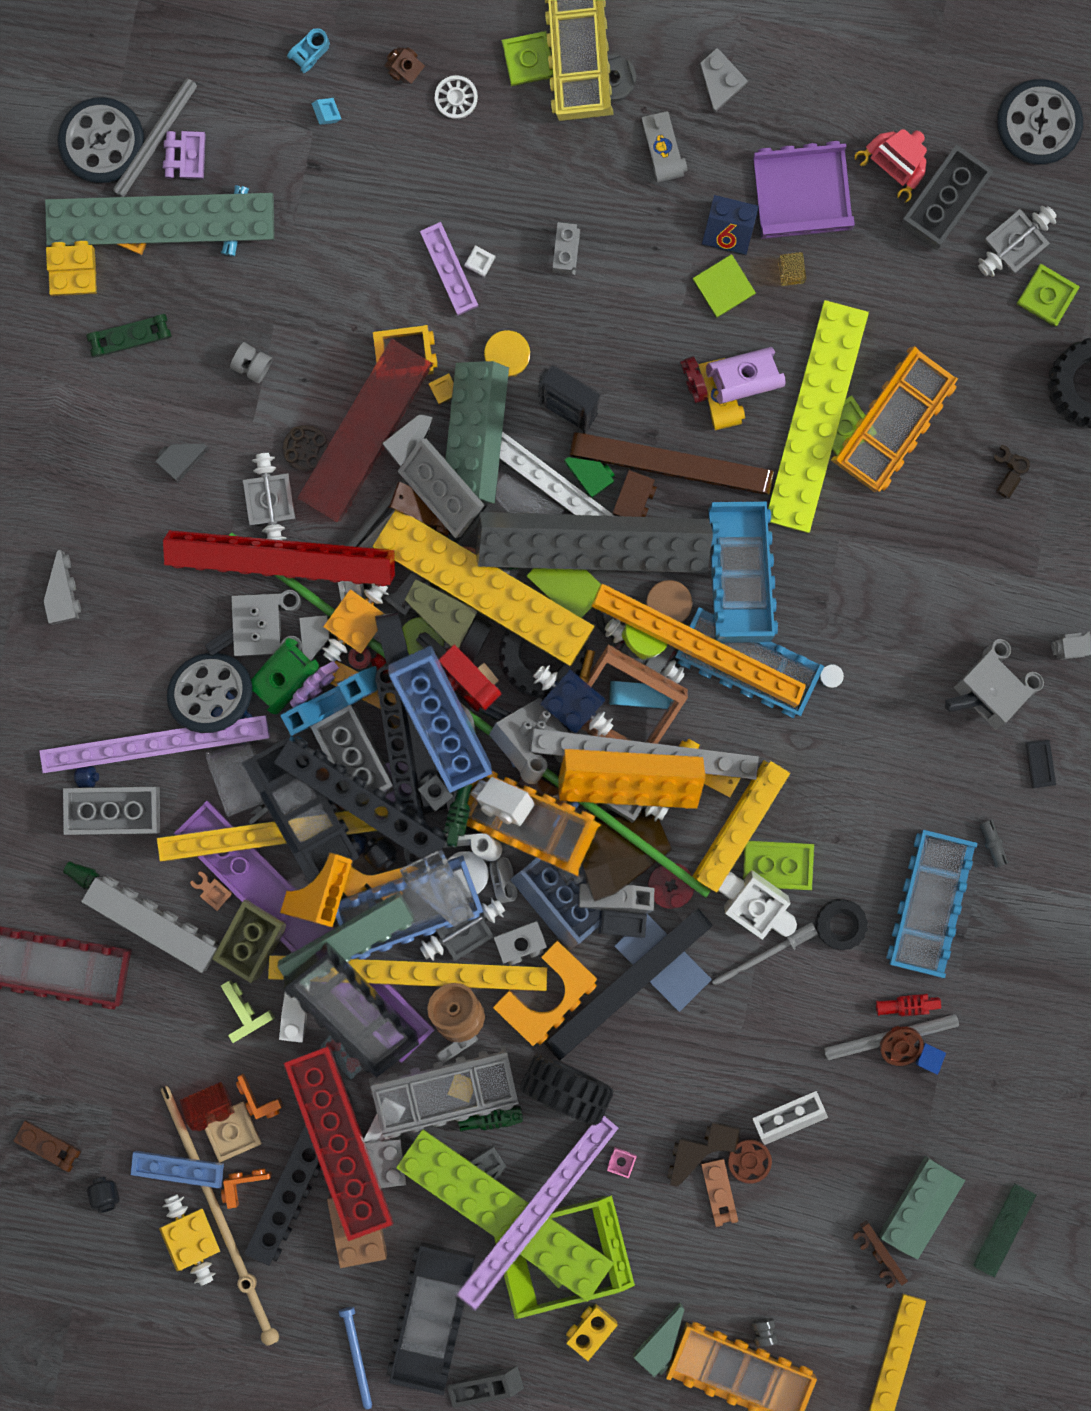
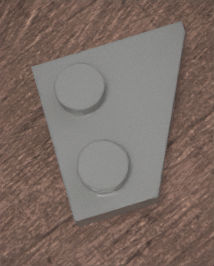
(721, 78)

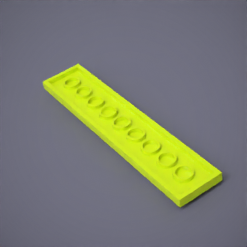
(817, 416)

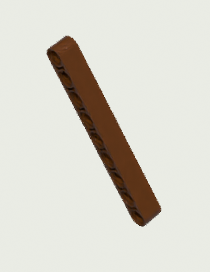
(671, 463)

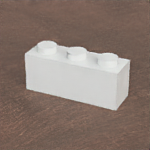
(790, 1118)

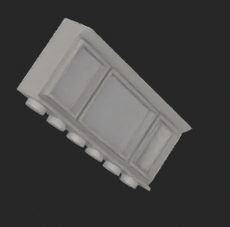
(444, 1093)

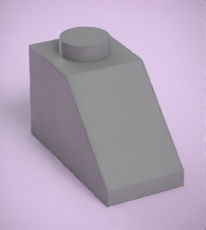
(314, 635)

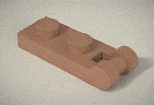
(719, 1191)

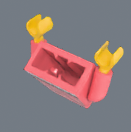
(900, 156)

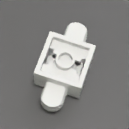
(757, 905)

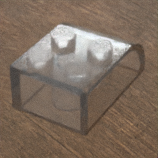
(231, 778)

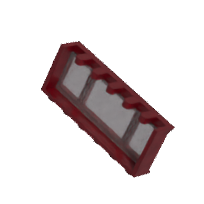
(63, 967)

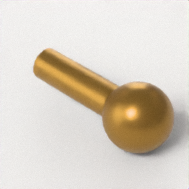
(587, 665)

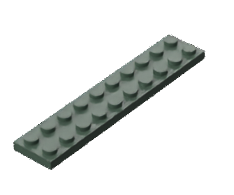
(161, 219)

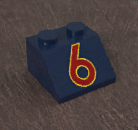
(730, 225)

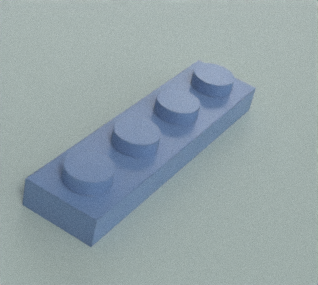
(177, 1169)

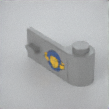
(663, 147)

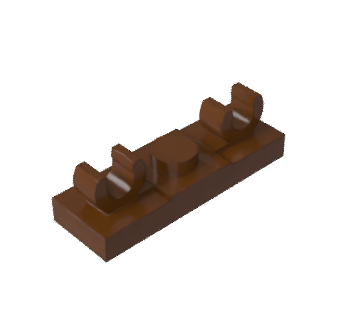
(881, 1255)

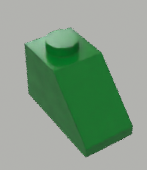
(590, 475)

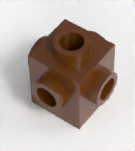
(403, 65)

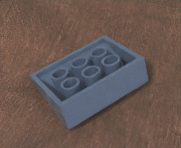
(556, 902)

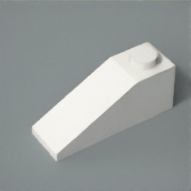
(292, 1020)

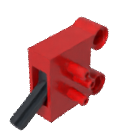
(462, 674)

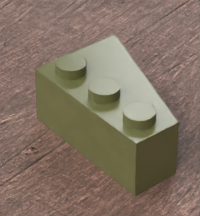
(442, 613)

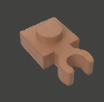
(214, 893)

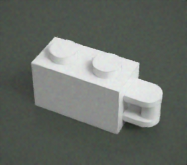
(503, 800)

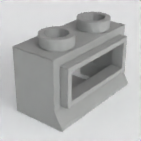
(566, 249)
(1072, 646)

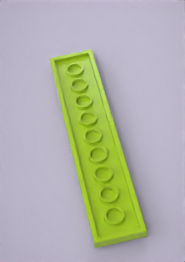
(495, 1210)

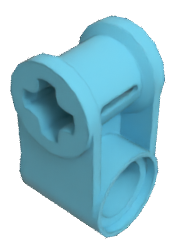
(309, 51)

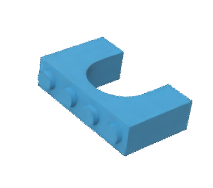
(345, 694)

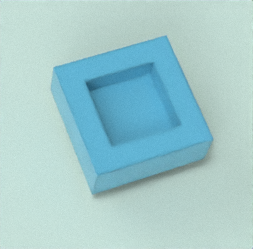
(326, 111)

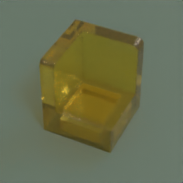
(792, 268)

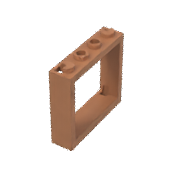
(647, 676)

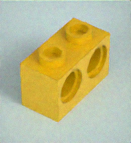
(596, 1335)

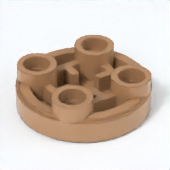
(670, 599)

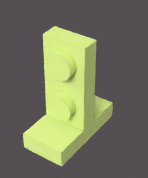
(244, 1011)

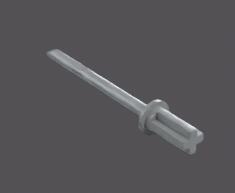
(798, 937)

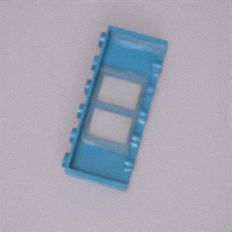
(742, 572)

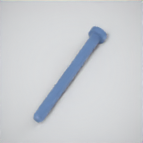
(347, 1314)

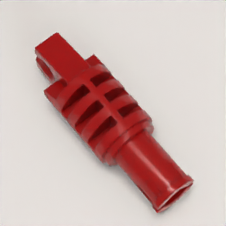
(908, 1005)

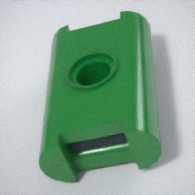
(292, 665)

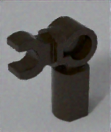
(1019, 467)

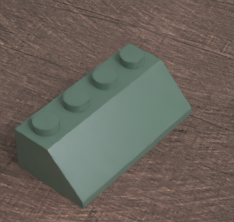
(921, 1208)

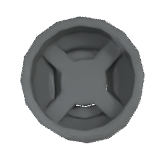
(764, 1332)

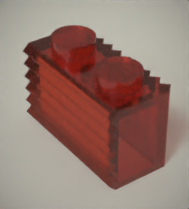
(207, 1107)

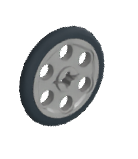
(1064, 140)
(77, 159)
(232, 709)

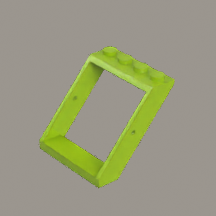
(519, 1279)

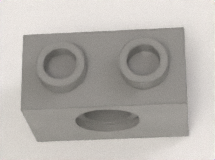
(506, 940)

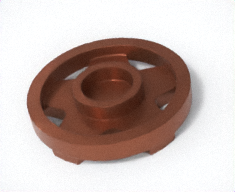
(901, 1045)
(750, 1161)

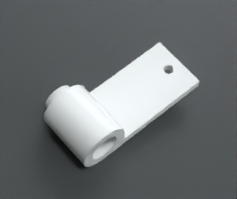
(481, 845)

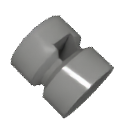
(259, 363)

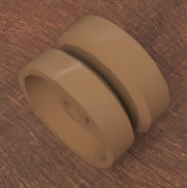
(456, 1012)

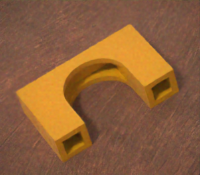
(535, 1024)

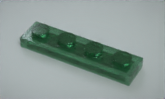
(1004, 1230)

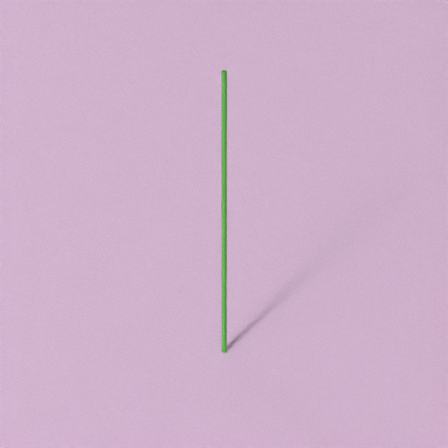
(548, 774)

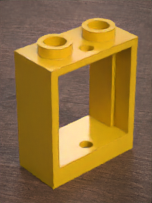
(428, 338)

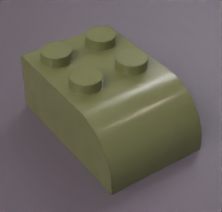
(249, 941)

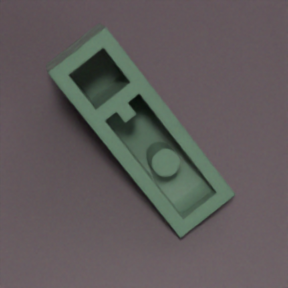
(658, 1347)

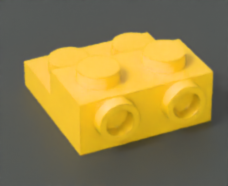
(71, 269)

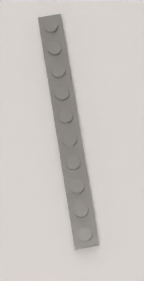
(714, 762)

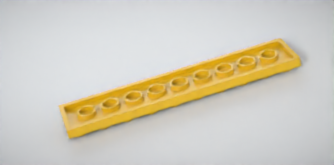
(485, 588)

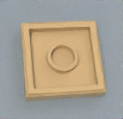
(234, 1134)

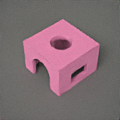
(625, 1170)

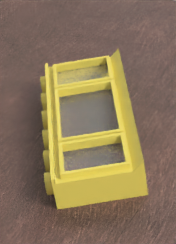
(579, 59)

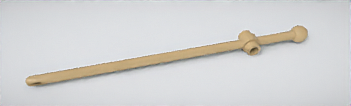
(269, 1335)

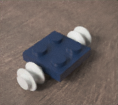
(572, 701)

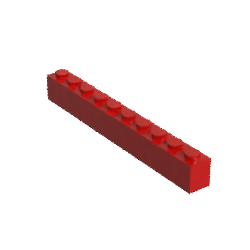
(279, 558)

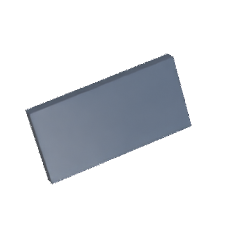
(679, 980)

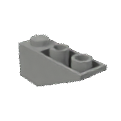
(59, 596)
(628, 900)

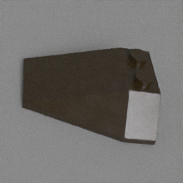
(614, 860)

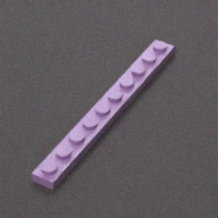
(151, 745)
(536, 1213)

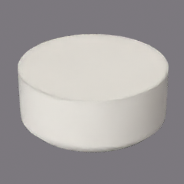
(831, 676)

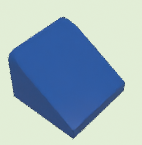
(931, 1059)

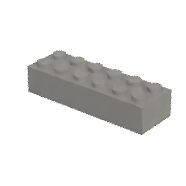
(151, 923)

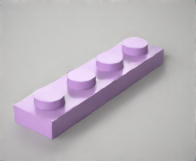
(449, 268)

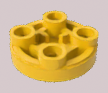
(509, 350)

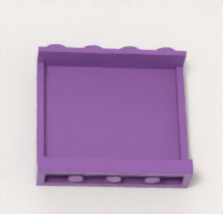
(802, 190)

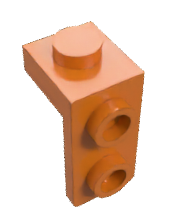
(269, 1109)
(229, 1193)

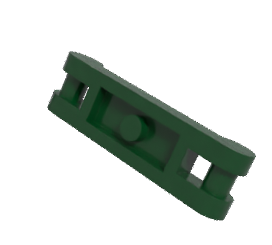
(129, 336)

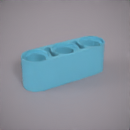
(637, 695)

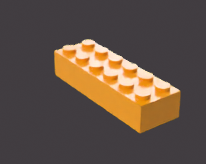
(631, 778)

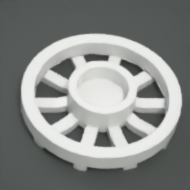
(456, 97)

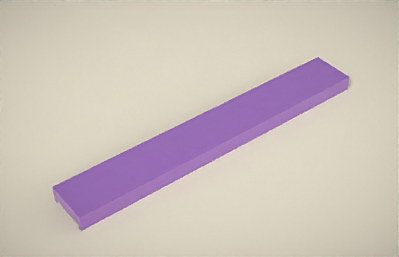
(258, 881)

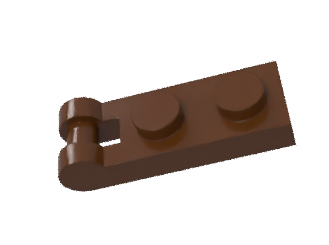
(46, 1145)

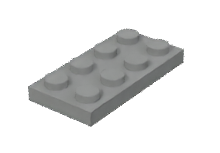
(440, 488)

